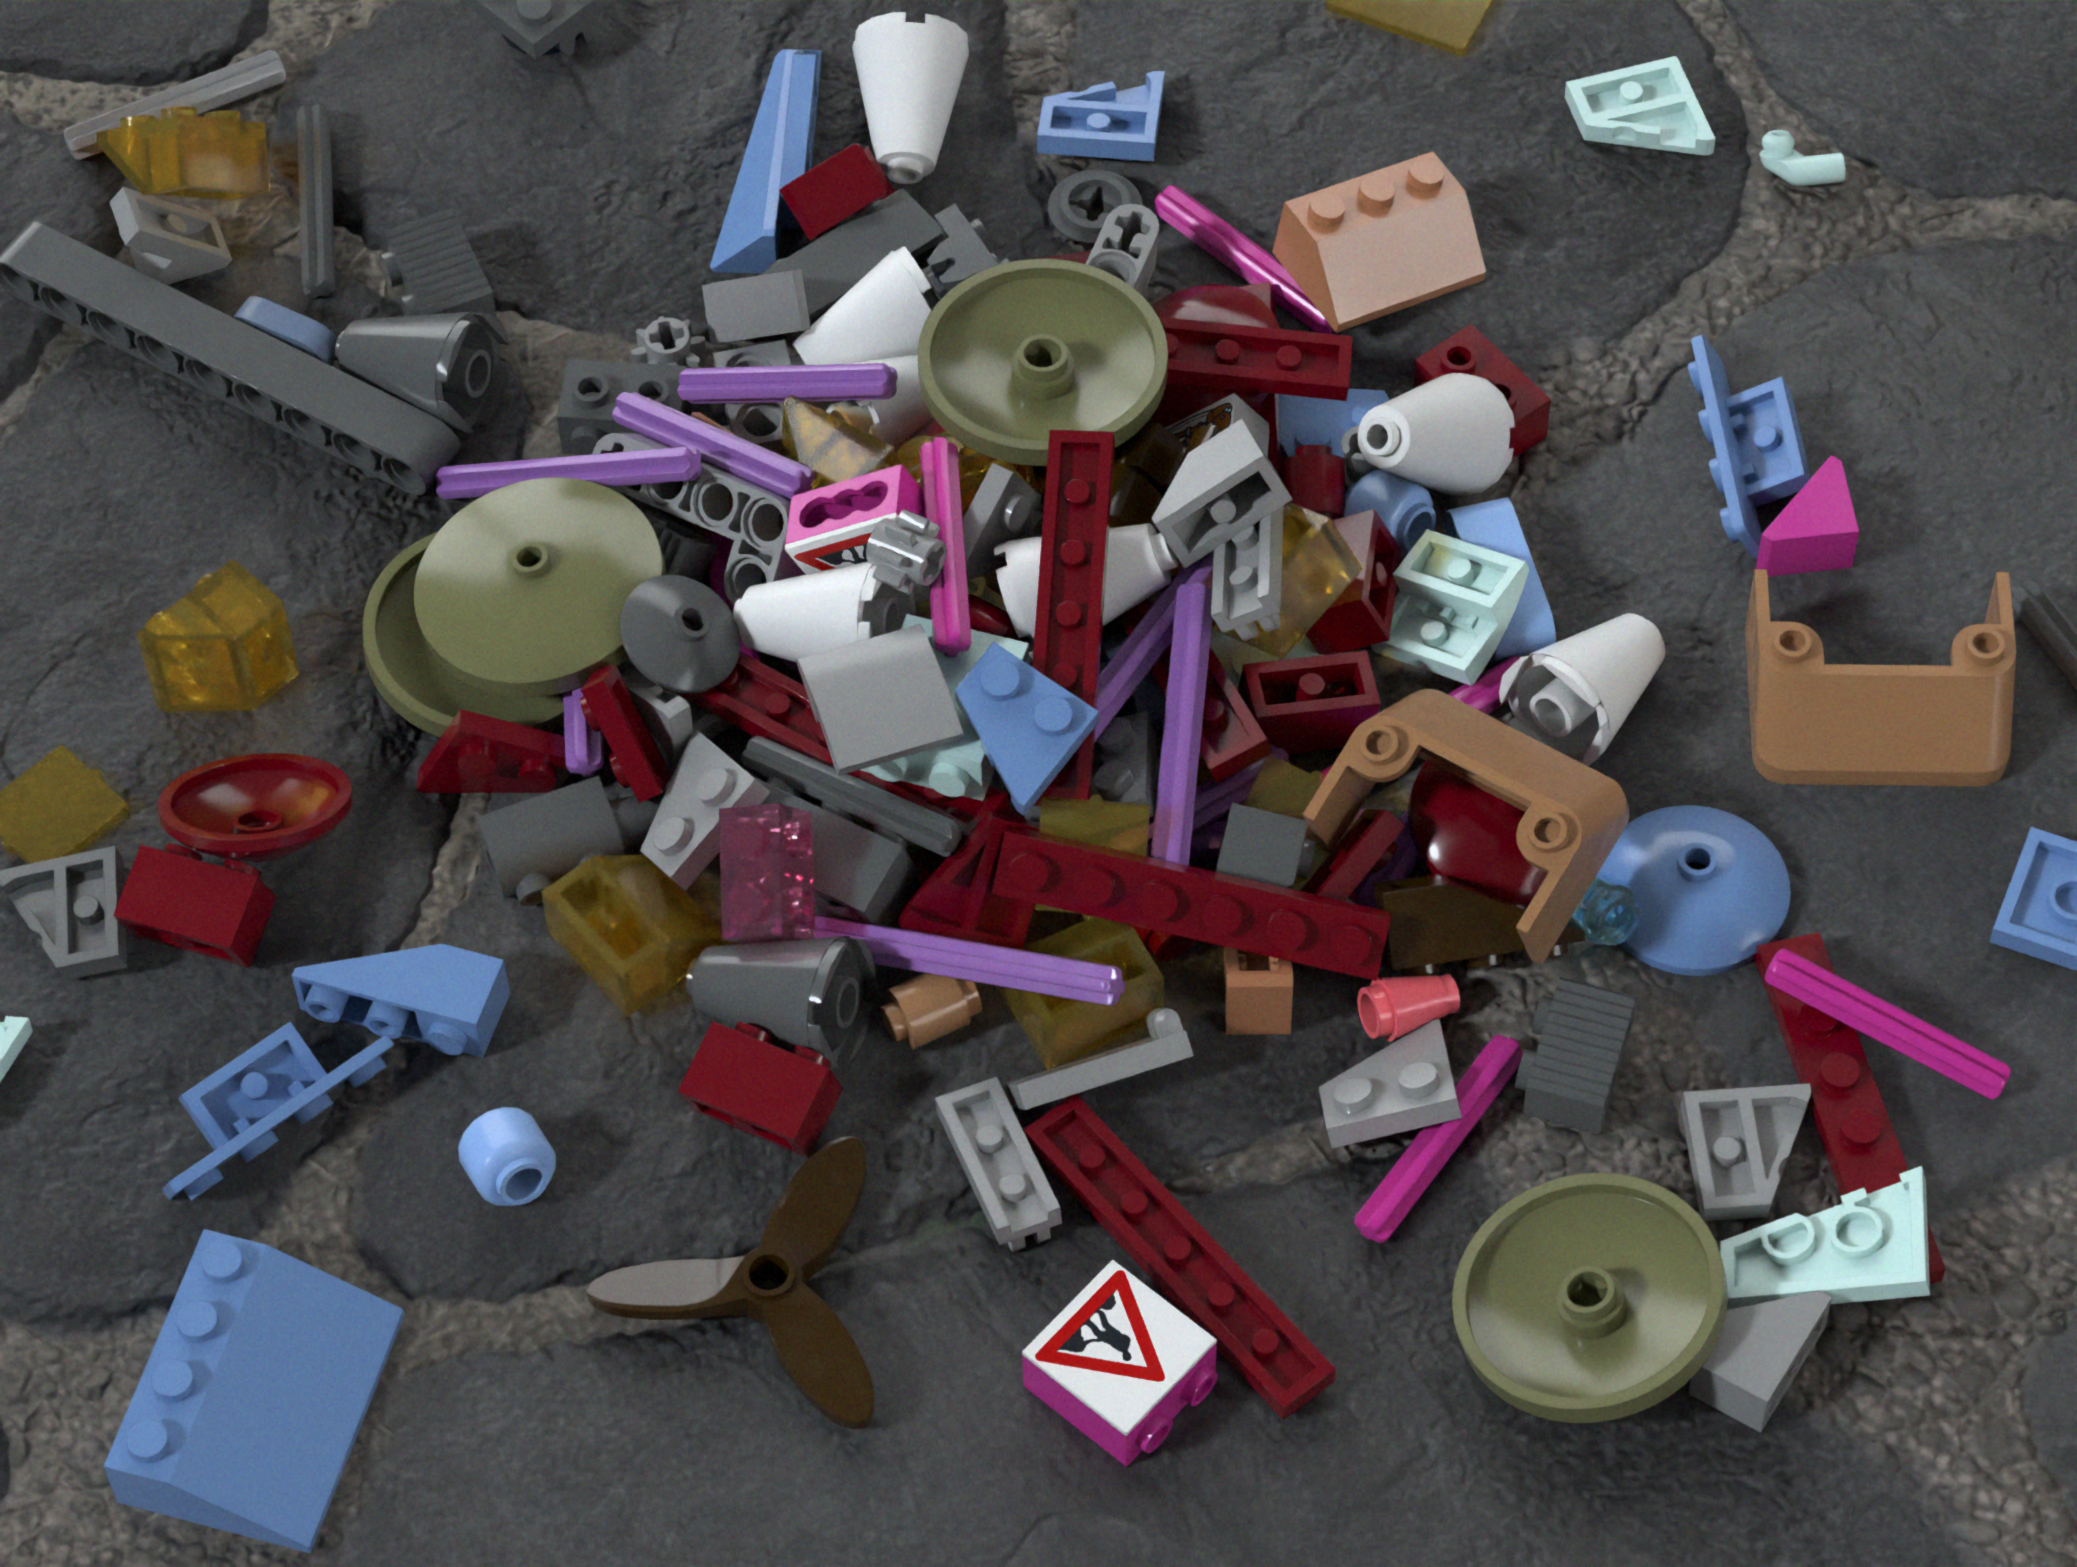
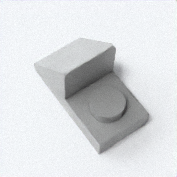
(168, 238)
(756, 306)

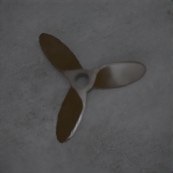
(799, 1324)

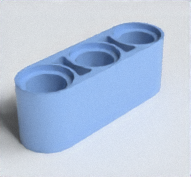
(1497, 528)

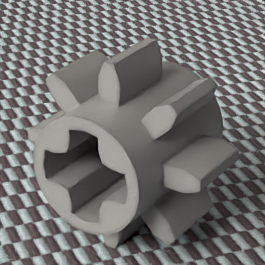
(669, 343)
(906, 551)

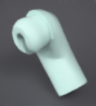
(1795, 167)

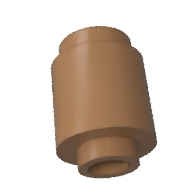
(928, 1008)

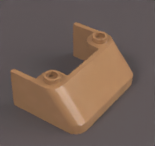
(1880, 720)
(1568, 807)

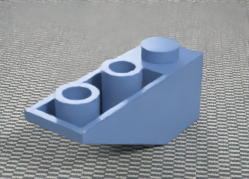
(414, 993)

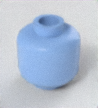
(1399, 502)
(507, 1157)

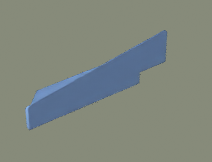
(775, 155)

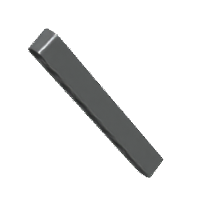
(227, 358)

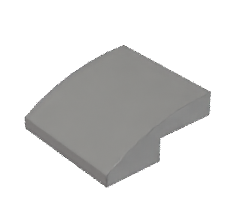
(880, 699)

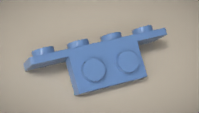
(1754, 444)
(260, 1092)

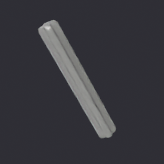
(202, 92)

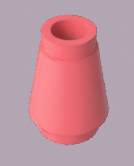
(1402, 1004)

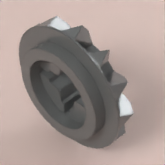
(1077, 196)

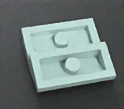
(1452, 606)

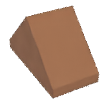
(1257, 993)

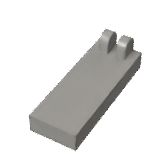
(1249, 578)
(1165, 1046)
(999, 1163)

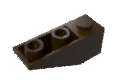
(1451, 921)

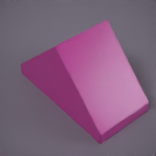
(1814, 529)

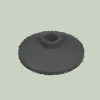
(669, 650)

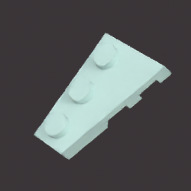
(1853, 1252)

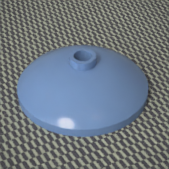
(1703, 917)

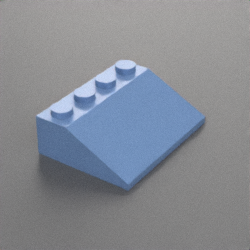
(252, 1394)

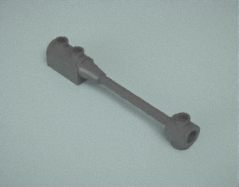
(558, 831)

